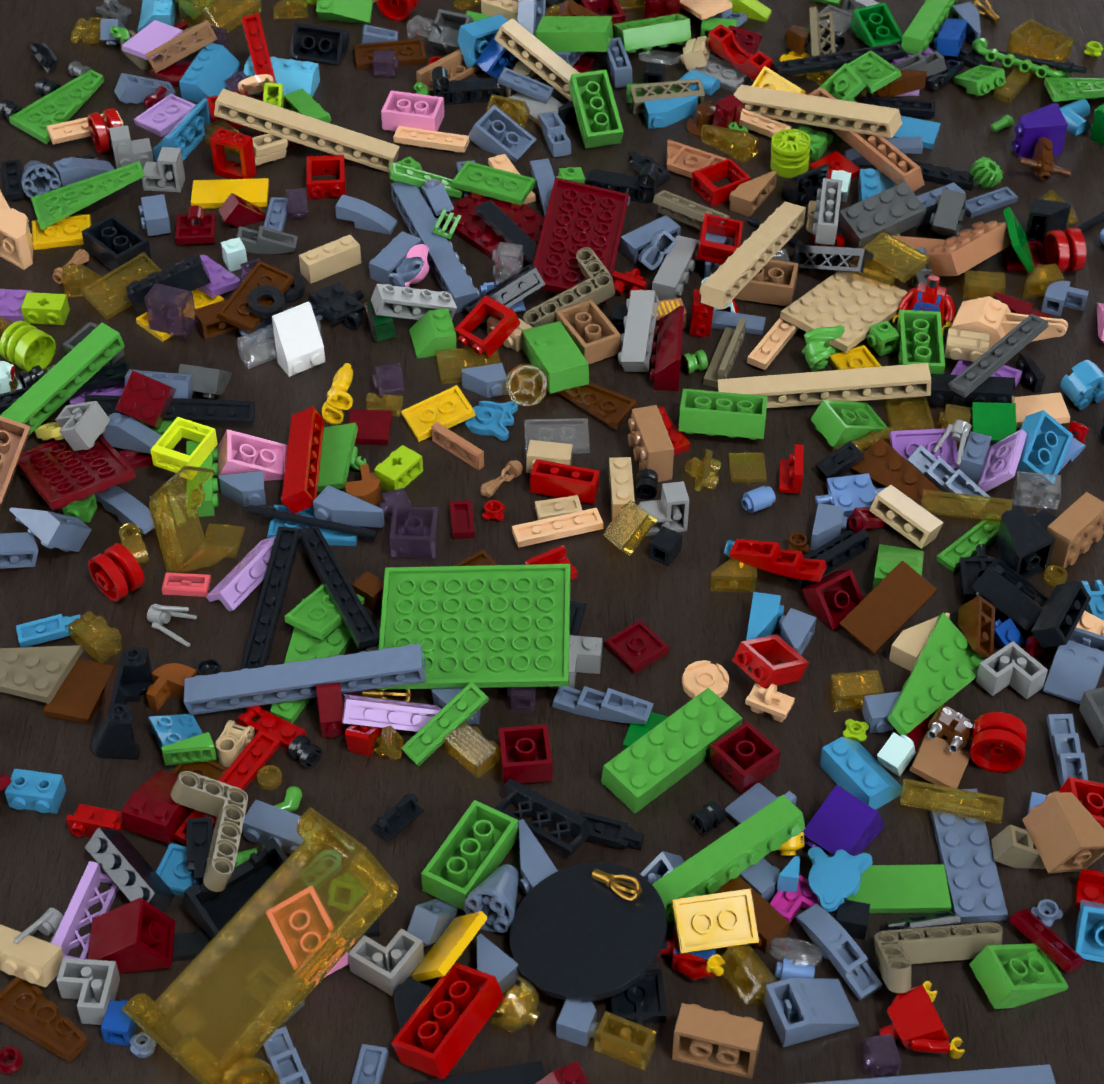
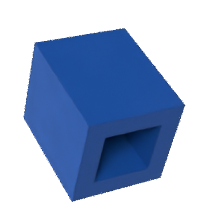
(117, 1025)

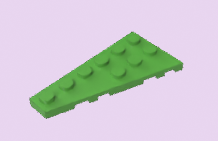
(1074, 88)
(57, 106)
(67, 200)

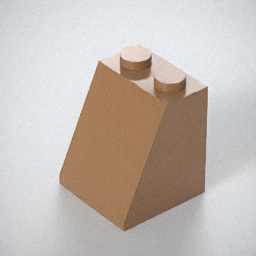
(1065, 833)

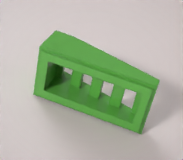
(190, 750)

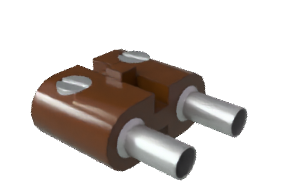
(947, 723)

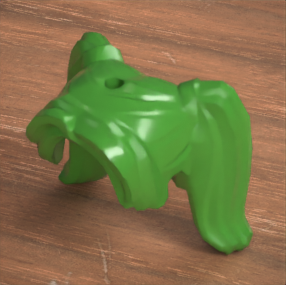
(819, 347)

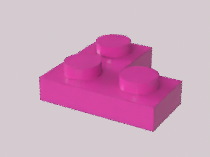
(790, 903)

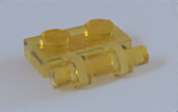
(87, 30)

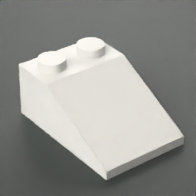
(297, 339)

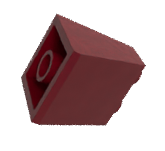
(134, 937)

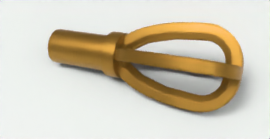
(989, 12)
(379, 693)
(612, 881)

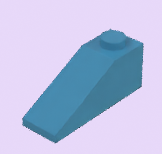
(668, 111)
(764, 615)

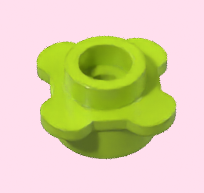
(1093, 49)
(855, 730)

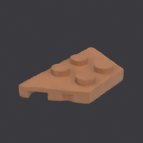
(686, 159)

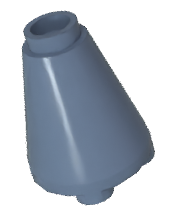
(39, 178)
(495, 898)

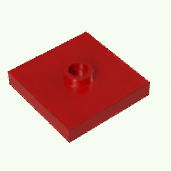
(837, 162)

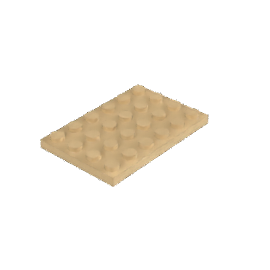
(845, 301)

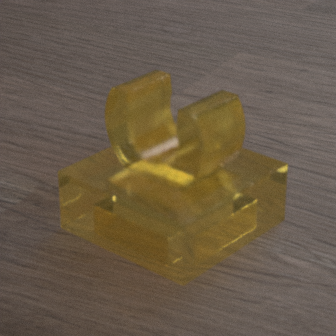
(390, 743)

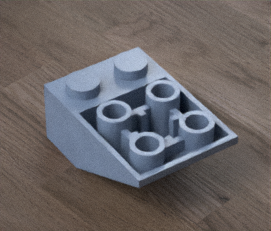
(54, 528)
(1076, 666)
(808, 1009)

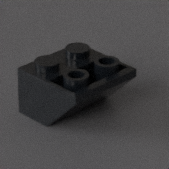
(804, 187)
(1044, 217)

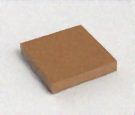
(938, 763)

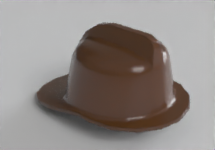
(702, 115)

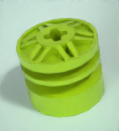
(790, 153)
(27, 346)

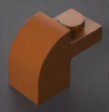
(367, 488)
(168, 681)

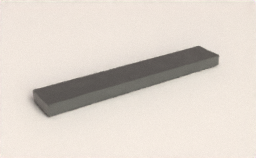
(998, 355)

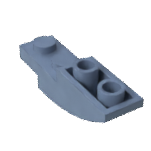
(840, 950)

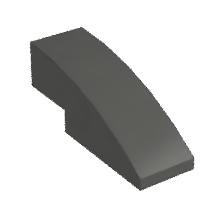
(932, 63)
(266, 241)

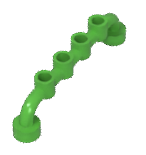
(981, 44)

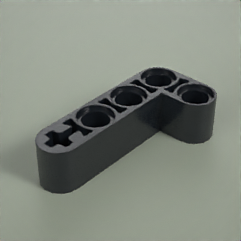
(463, 90)
(640, 188)

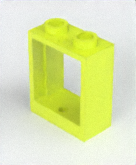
(171, 460)

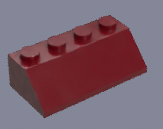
(667, 351)

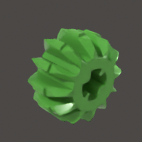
(986, 172)

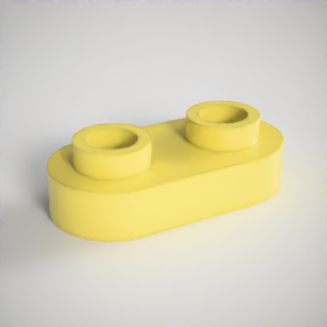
(49, 431)

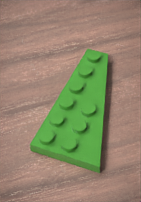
(304, 648)
(938, 674)

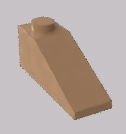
(752, 193)

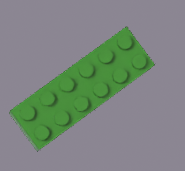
(669, 750)

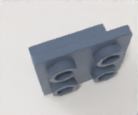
(752, 802)

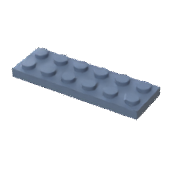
(969, 867)

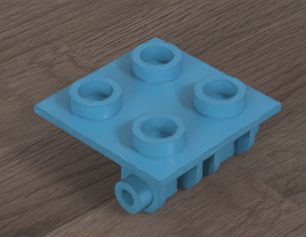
(174, 728)

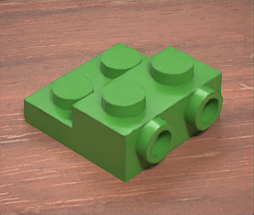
(981, 79)
(844, 84)
(819, 141)

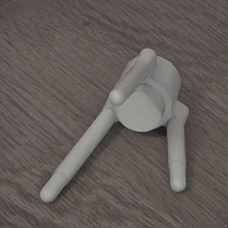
(960, 433)
(162, 615)
(47, 925)

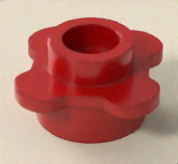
(1080, 428)
(493, 510)

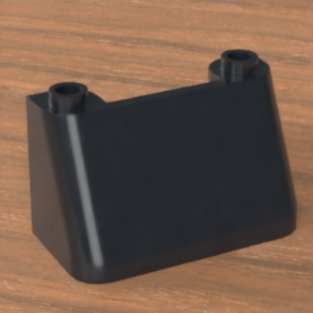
(113, 729)
(216, 909)

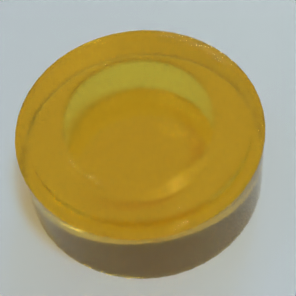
(1055, 575)
(269, 777)

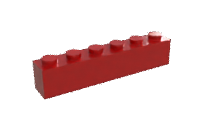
(303, 460)

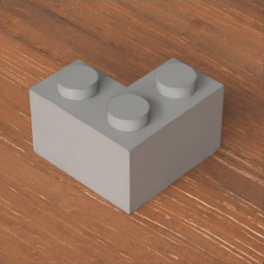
(129, 151)
(166, 173)
(82, 424)
(671, 510)
(584, 657)
(1013, 668)
(386, 965)
(90, 982)

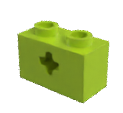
(274, 94)
(45, 308)
(399, 469)

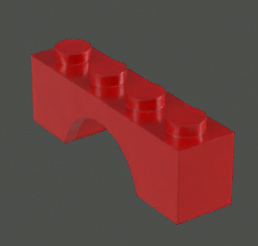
(723, 43)

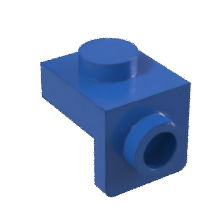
(1006, 632)

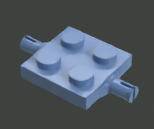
(849, 492)

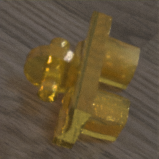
(702, 470)

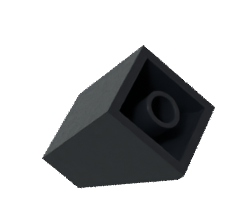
(1024, 543)

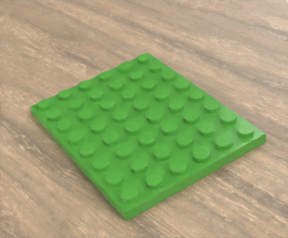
(481, 623)

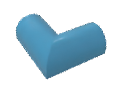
(709, 83)
(1074, 115)

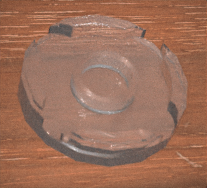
(797, 950)

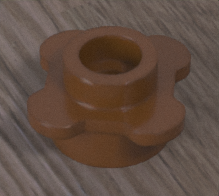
(798, 542)

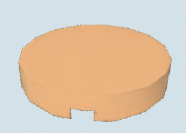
(254, 84)
(702, 675)

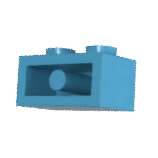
(35, 791)

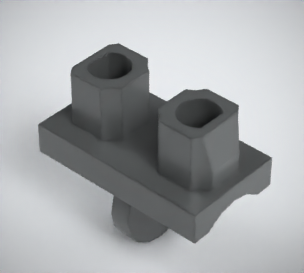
(114, 10)

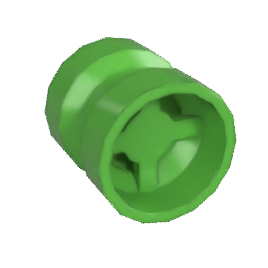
(694, 361)

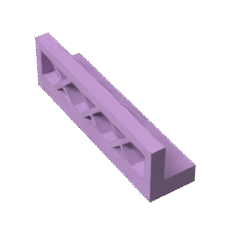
(244, 576)
(386, 712)
(78, 909)

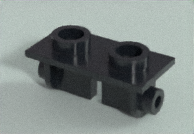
(44, 55)
(398, 817)

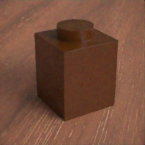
(371, 589)

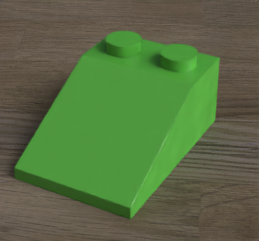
(345, 10)
(845, 421)
(891, 556)
(1016, 974)

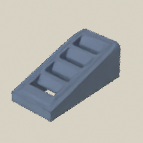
(375, 34)

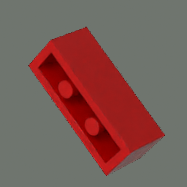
(564, 481)

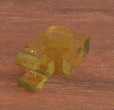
(387, 402)

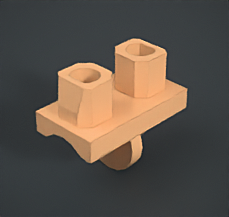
(770, 701)

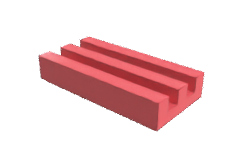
(182, 584)

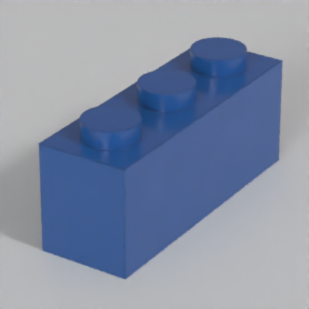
(951, 37)

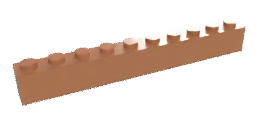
(881, 153)

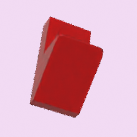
(361, 739)

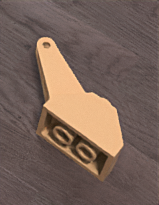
(15, 236)
(995, 318)

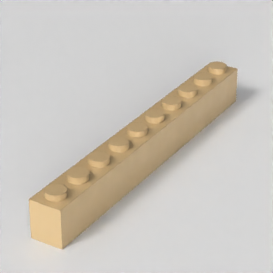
(820, 111)
(305, 130)
(752, 255)
(835, 385)

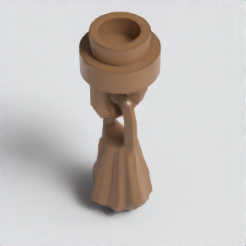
(79, 257)
(513, 468)

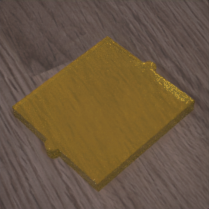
(747, 467)
(225, 533)

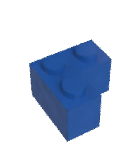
(495, 58)

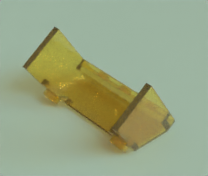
(219, 13)
(178, 522)

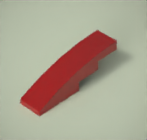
(773, 559)

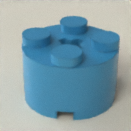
(1084, 384)

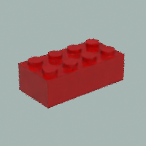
(448, 1020)

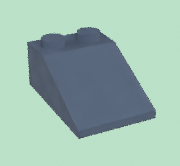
(501, 135)

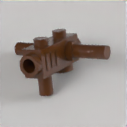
(1043, 161)

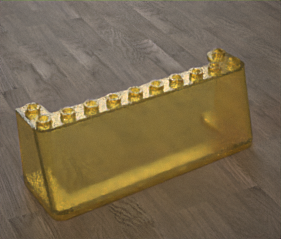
(269, 953)

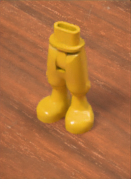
(338, 397)

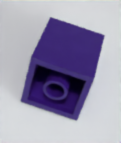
(1043, 122)
(843, 824)

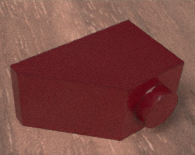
(240, 212)
(330, 709)

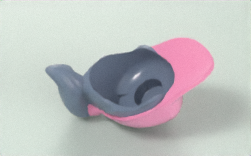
(412, 268)

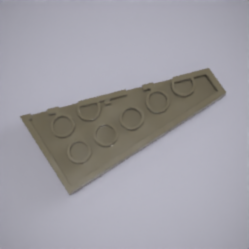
(36, 671)

